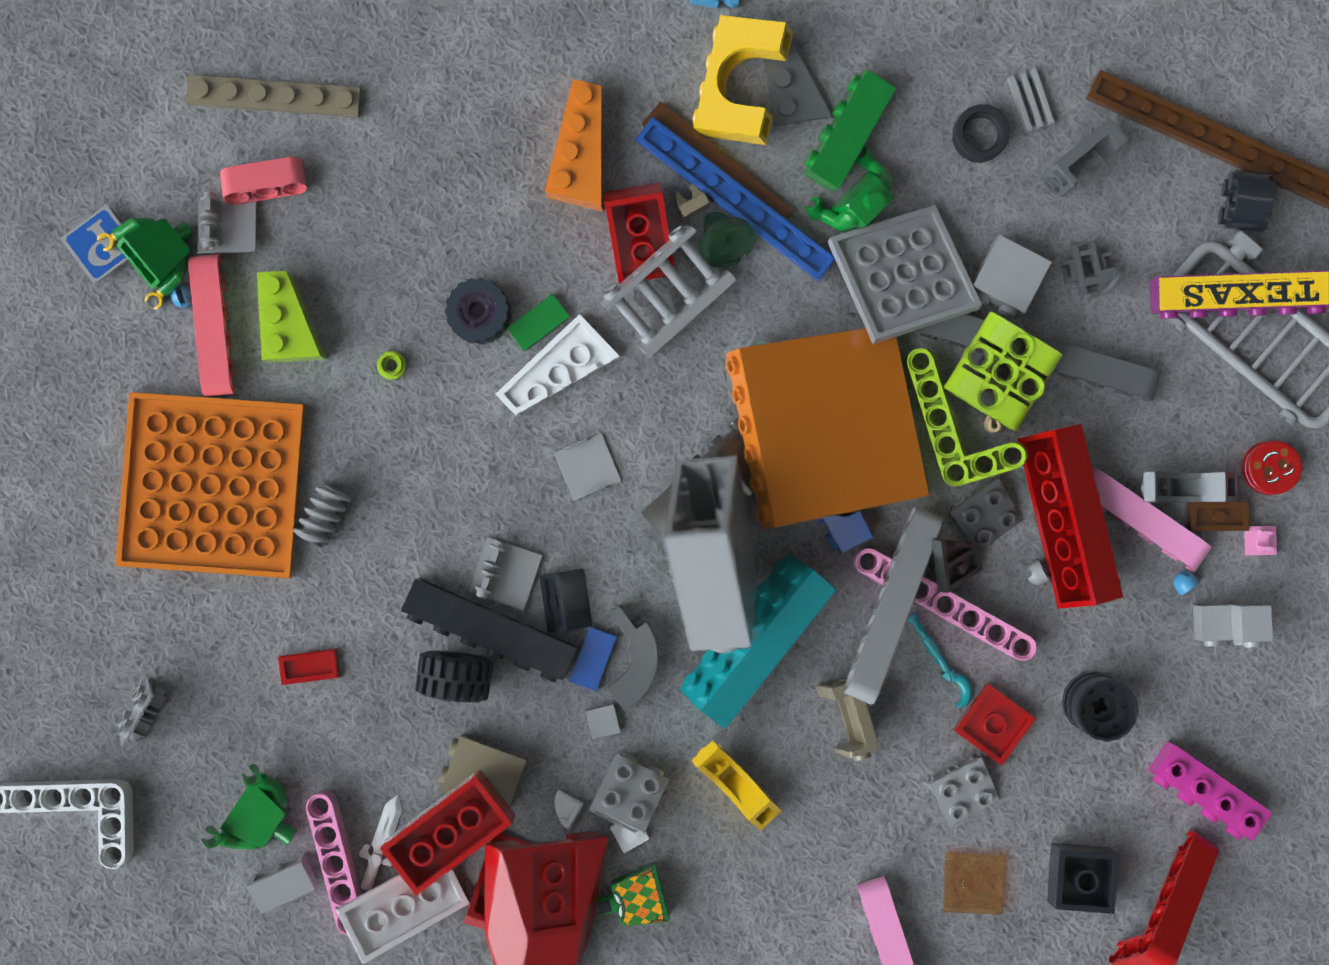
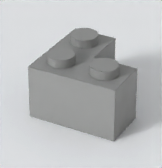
(1242, 622)

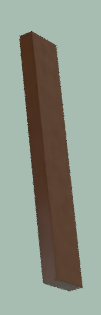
(711, 152)

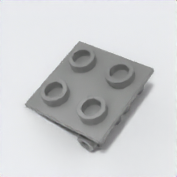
(225, 226)
(505, 573)
(135, 723)
(963, 790)

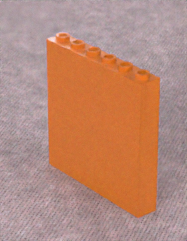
(825, 426)

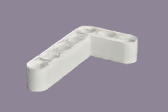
(73, 801)

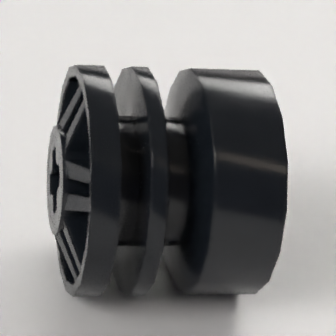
(1116, 710)

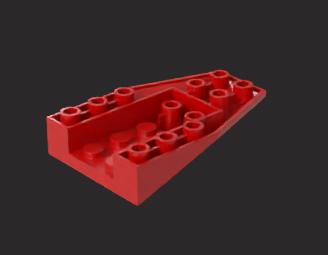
(542, 898)

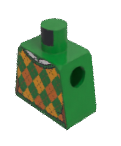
(637, 898)

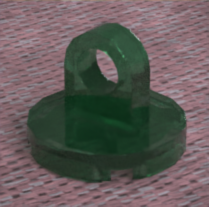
(725, 239)

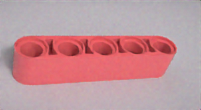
(210, 325)

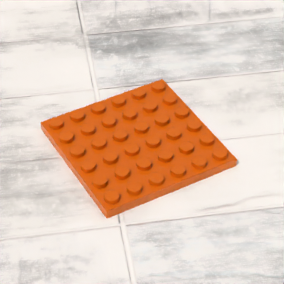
(210, 485)

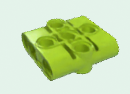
(1036, 356)

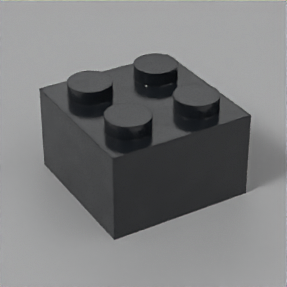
(1083, 878)

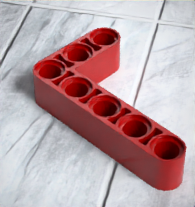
(1174, 907)

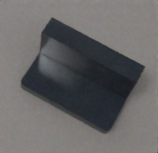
(565, 600)

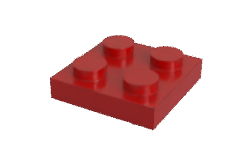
(994, 724)

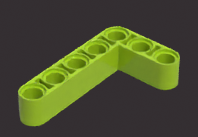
(951, 429)

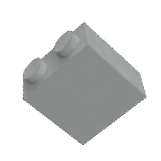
(1009, 276)
(629, 793)

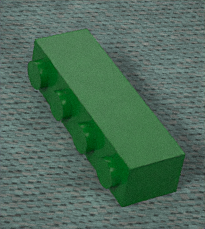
(849, 130)

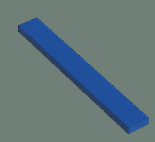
(735, 198)

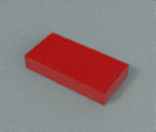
(309, 666)

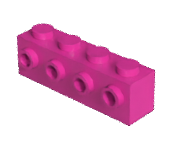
(1209, 791)

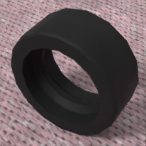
(990, 113)

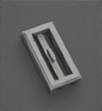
(1023, 77)

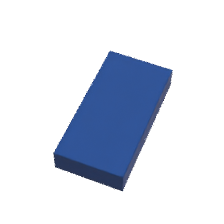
(592, 658)

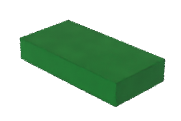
(538, 322)

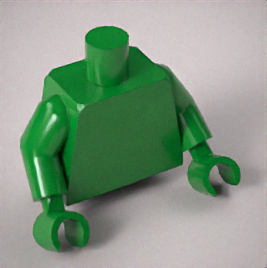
(861, 201)
(256, 816)

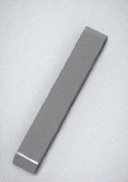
(892, 605)

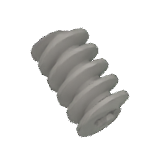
(322, 514)

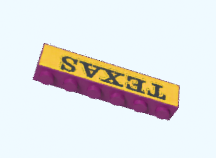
(1239, 292)

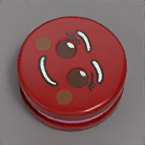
(1271, 467)

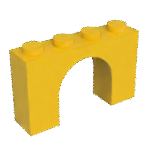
(734, 42)

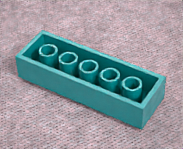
(781, 614)

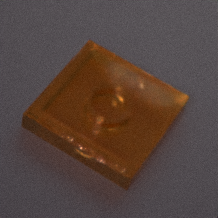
(973, 883)

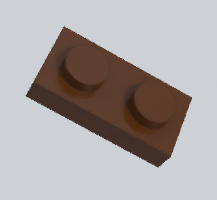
(1218, 516)

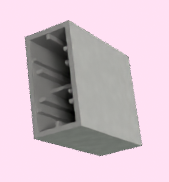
(712, 553)

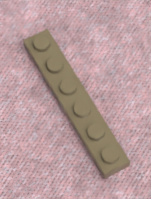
(273, 96)

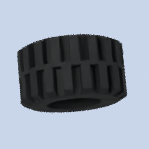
(454, 676)

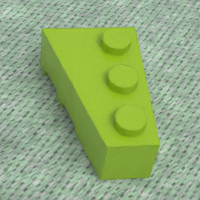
(284, 321)

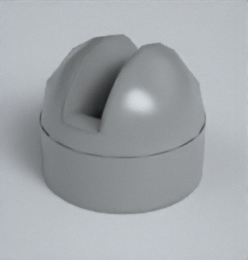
(1038, 573)

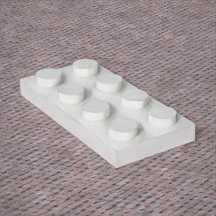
(394, 913)

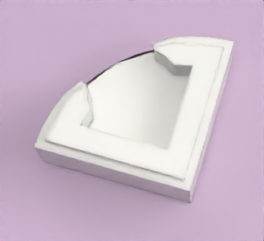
(567, 808)

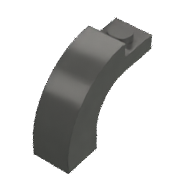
(1189, 487)
(638, 678)

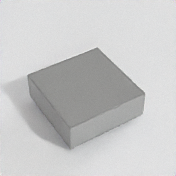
(602, 721)

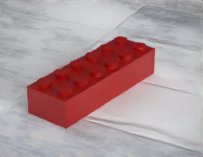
(1070, 518)

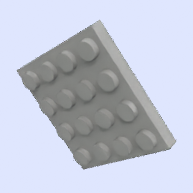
(904, 274)

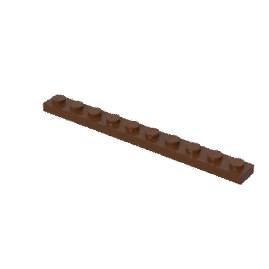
(1209, 137)

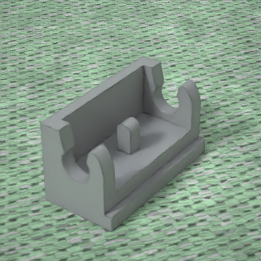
(282, 883)

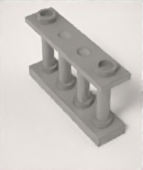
(694, 300)

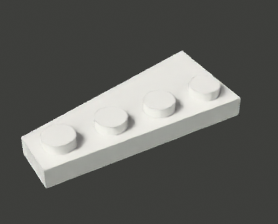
(563, 361)

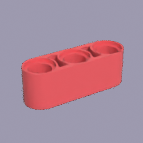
(263, 180)

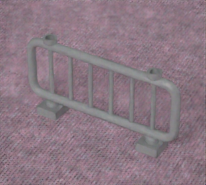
(1245, 248)

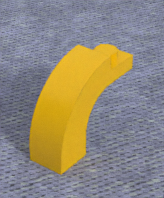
(737, 784)

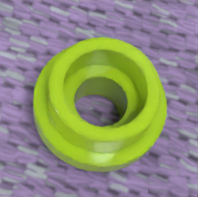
(382, 365)

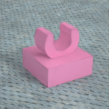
(1260, 540)

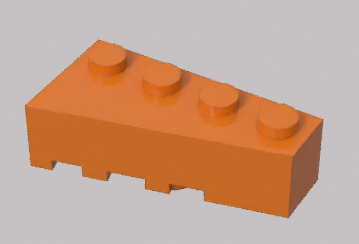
(578, 155)

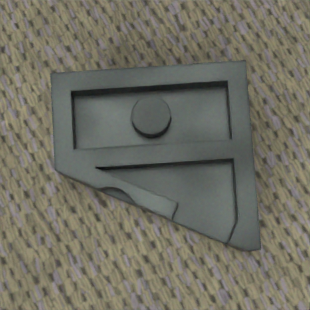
(955, 562)

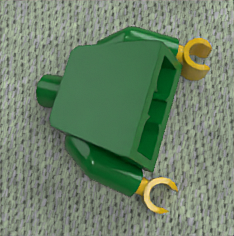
(154, 251)

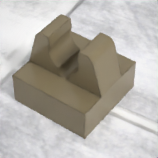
(690, 208)

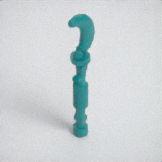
(949, 674)

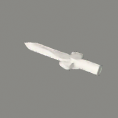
(386, 827)

